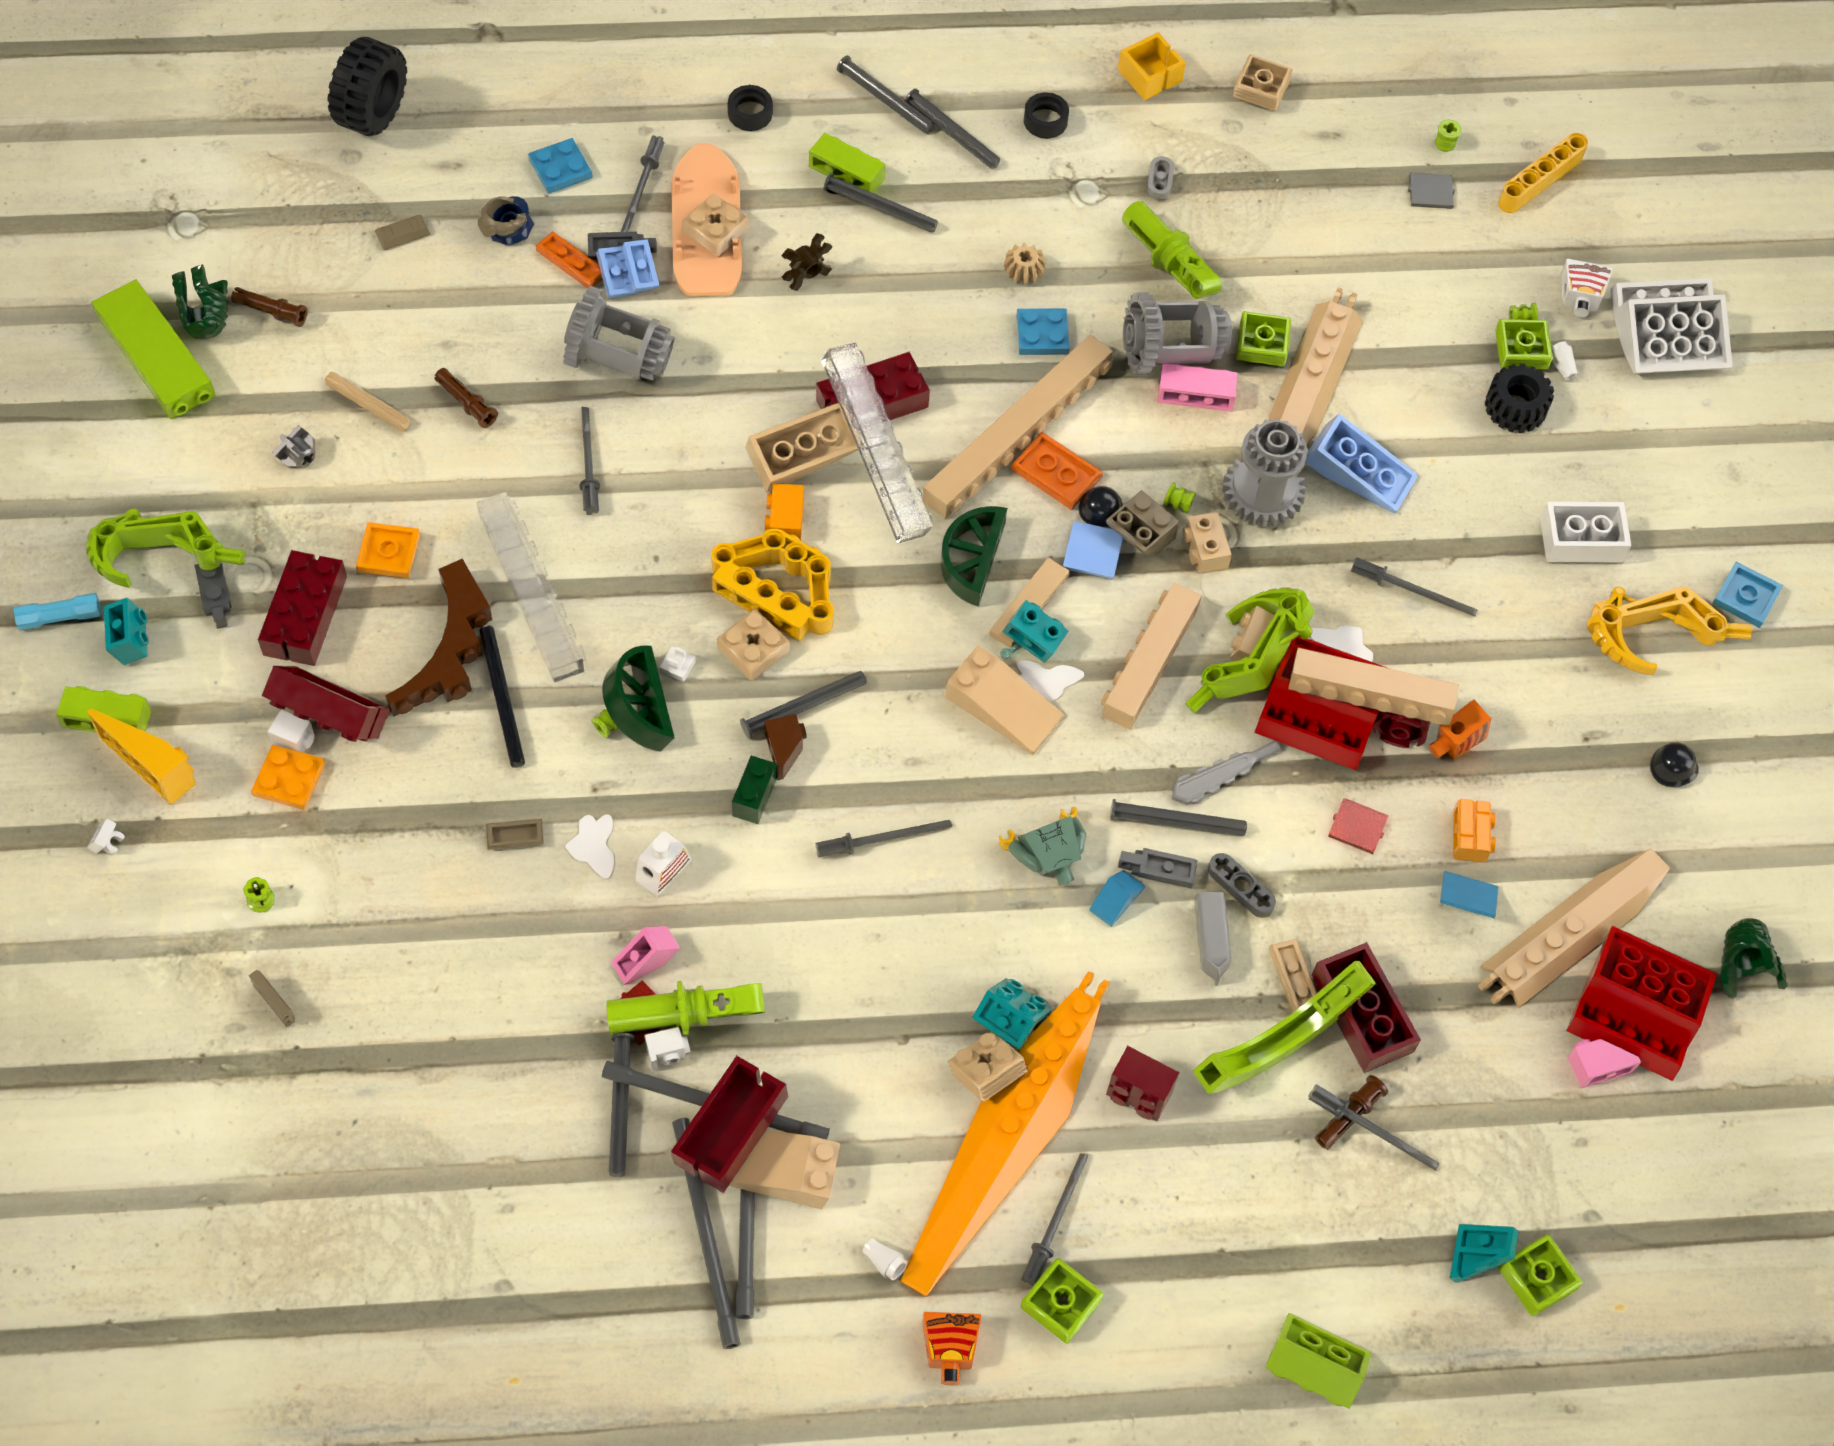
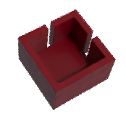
(1142, 1084)

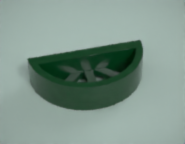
(973, 519)
(652, 724)

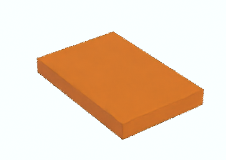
(1056, 470)

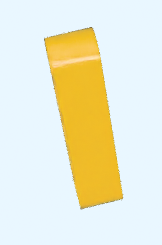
(1543, 172)

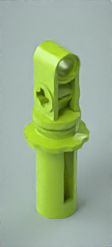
(1171, 251)
(682, 1008)

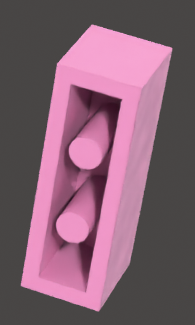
(1197, 387)

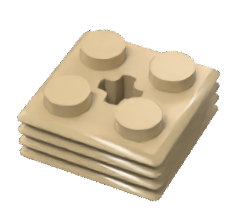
(1262, 82)
(715, 224)
(753, 659)
(987, 1066)

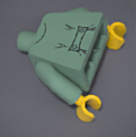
(1050, 846)

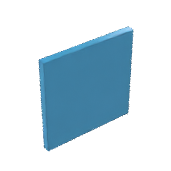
(1469, 894)

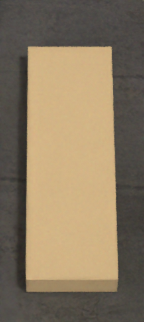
(1293, 973)

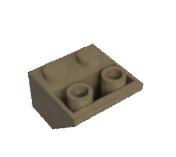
(1144, 524)

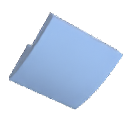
(627, 269)
(1093, 550)

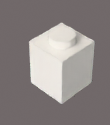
(291, 732)

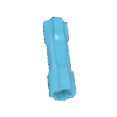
(36, 614)

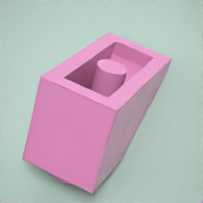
(645, 953)
(1600, 1062)

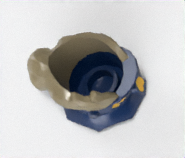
(506, 220)

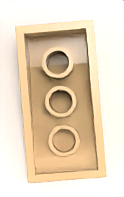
(800, 446)
(1002, 700)
(790, 1168)

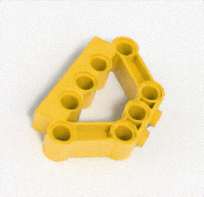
(757, 552)

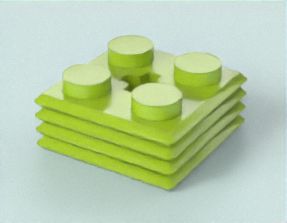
(1263, 338)
(1524, 343)
(1540, 1257)
(1062, 1319)

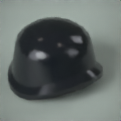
(1099, 505)
(1674, 765)

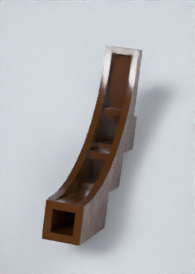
(458, 645)

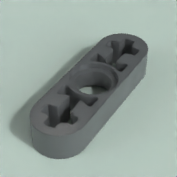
(1261, 894)

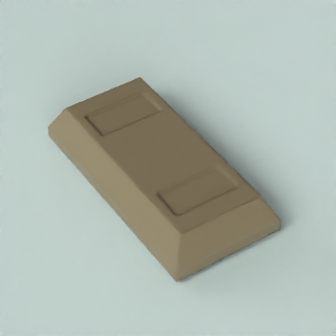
(402, 232)
(514, 834)

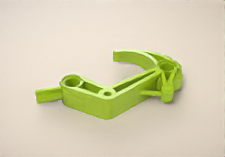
(131, 532)
(1253, 673)

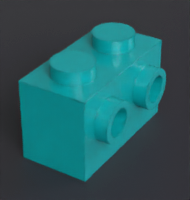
(1035, 630)
(125, 631)

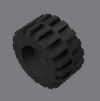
(1523, 383)

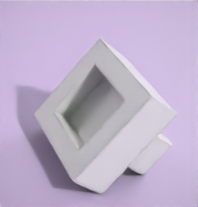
(677, 664)
(102, 838)

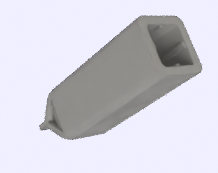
(1213, 934)

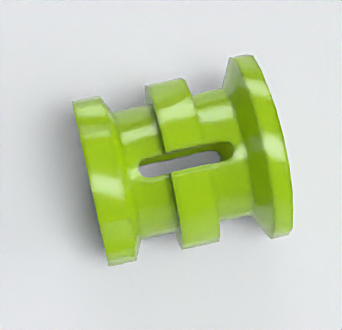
(1447, 135)
(1524, 312)
(1179, 498)
(604, 723)
(266, 896)

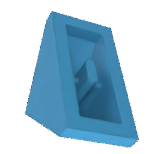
(1116, 897)

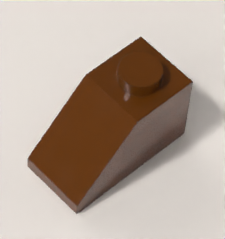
(784, 741)

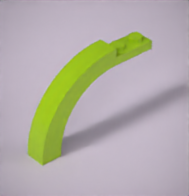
(1262, 1052)

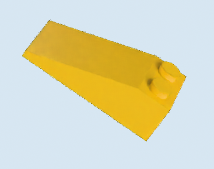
(147, 755)

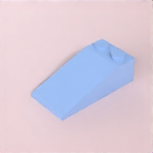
(1360, 464)

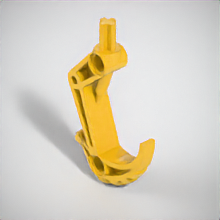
(1676, 604)

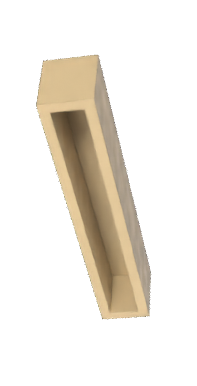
(1151, 655)
(1373, 687)

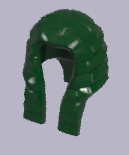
(209, 317)
(1748, 953)

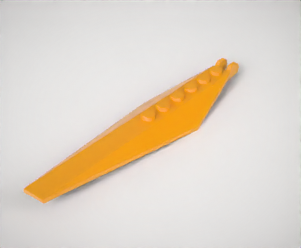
(1007, 1135)

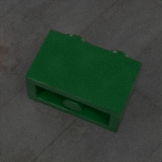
(754, 789)

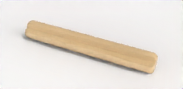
(367, 401)

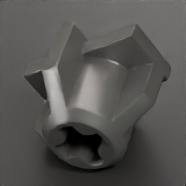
(296, 448)

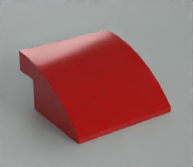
(1312, 722)
(1643, 1002)

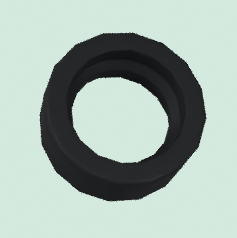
(751, 93)
(1046, 101)

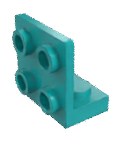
(1011, 1011)

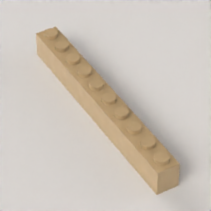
(1017, 427)

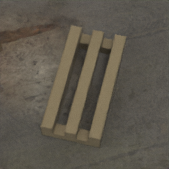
(272, 998)

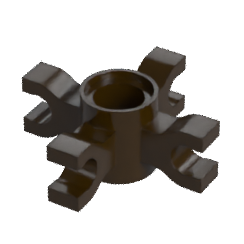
(806, 262)

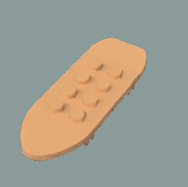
(696, 177)

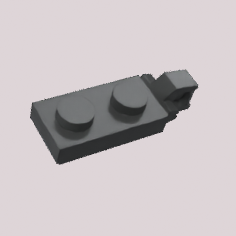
(615, 239)
(214, 593)
(1160, 866)

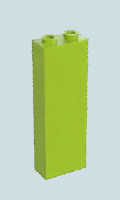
(153, 349)

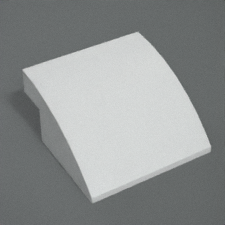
(1672, 325)

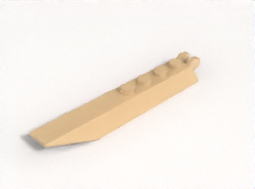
(1317, 365)
(1573, 928)

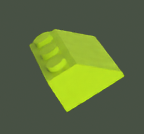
(1318, 1361)

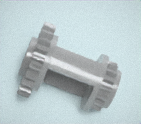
(586, 325)
(1144, 332)
(1267, 478)

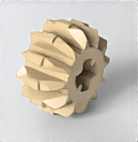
(1024, 263)

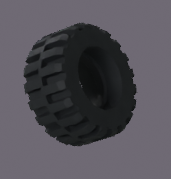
(367, 86)

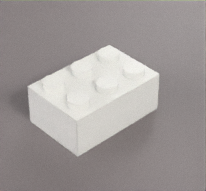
(1585, 532)

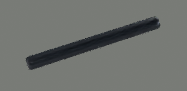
(502, 697)

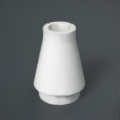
(1564, 360)
(885, 1259)

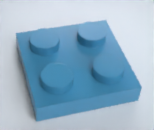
(560, 165)
(1042, 331)
(1747, 594)

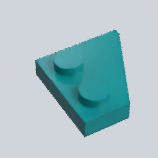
(1481, 1249)

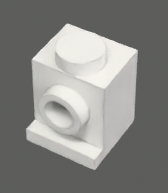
(666, 1047)

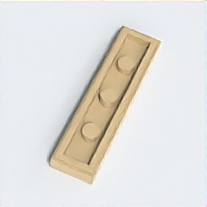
(1037, 590)

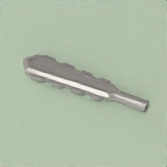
(1208, 780)

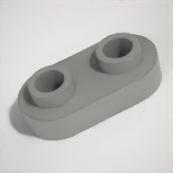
(1160, 178)

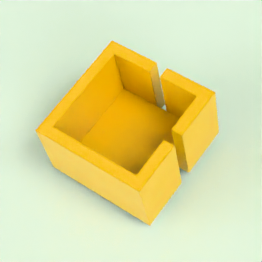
(1146, 67)

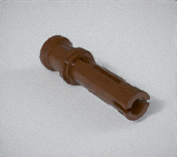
(278, 308)
(472, 403)
(1361, 1103)

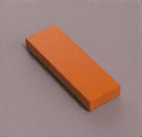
(570, 260)

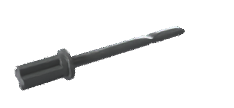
(649, 161)
(589, 485)
(1379, 573)
(847, 844)
(1340, 1107)
(1041, 1251)

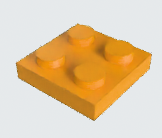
(388, 550)
(288, 777)

